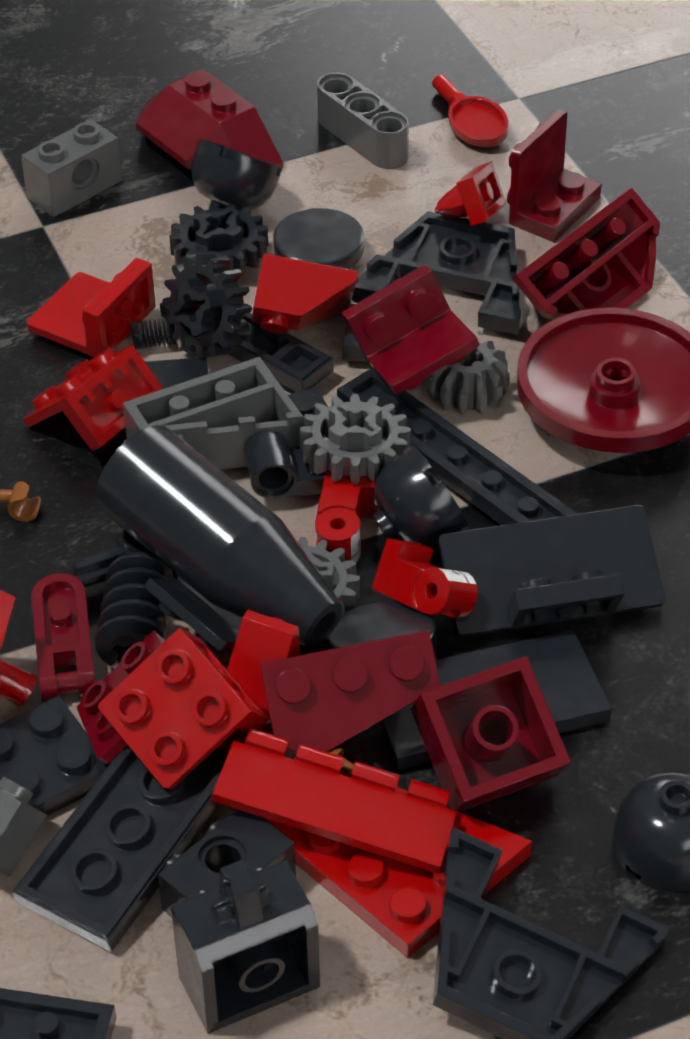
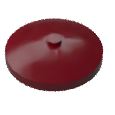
(608, 379)

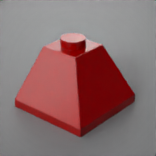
(300, 293)

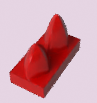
(474, 196)

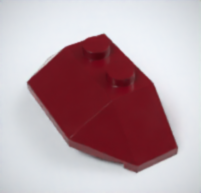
(205, 110)
(598, 264)

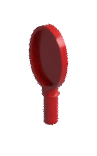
(473, 117)

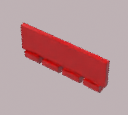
(320, 800)

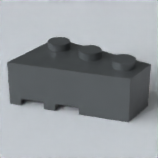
(220, 411)

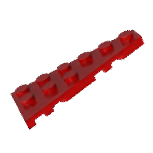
(385, 893)

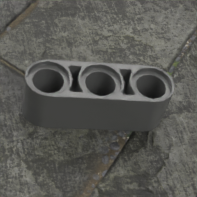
(363, 120)

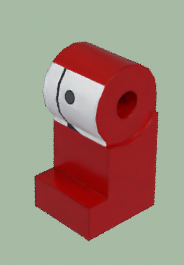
(341, 511)
(412, 580)

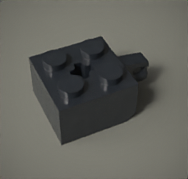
(246, 944)

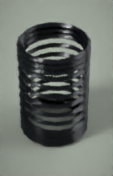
(140, 340)

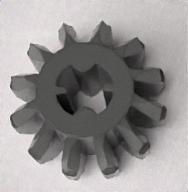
(473, 382)

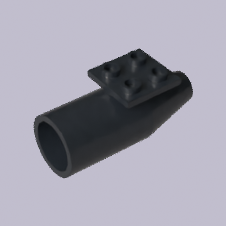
(217, 541)

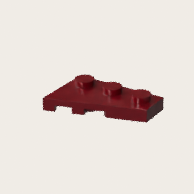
(347, 689)

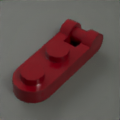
(62, 636)

